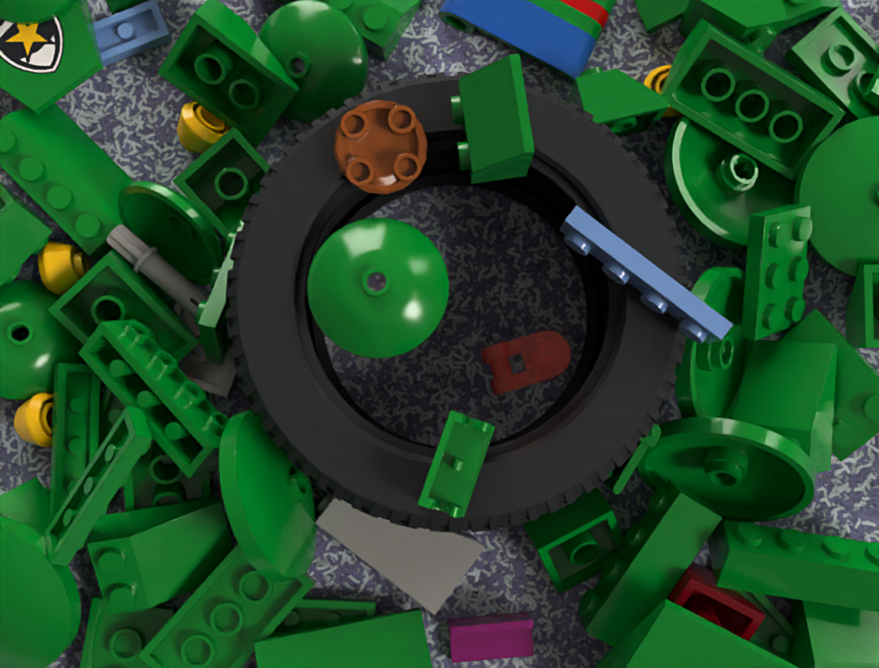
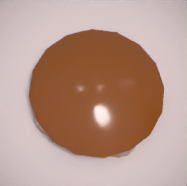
(380, 146)

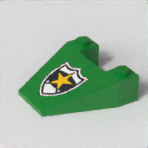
(48, 57)

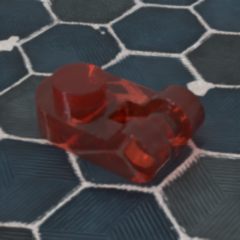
(543, 355)

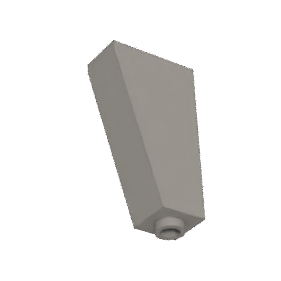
(415, 560)

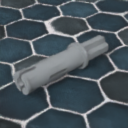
(155, 268)

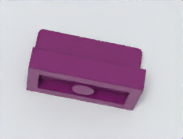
(491, 637)

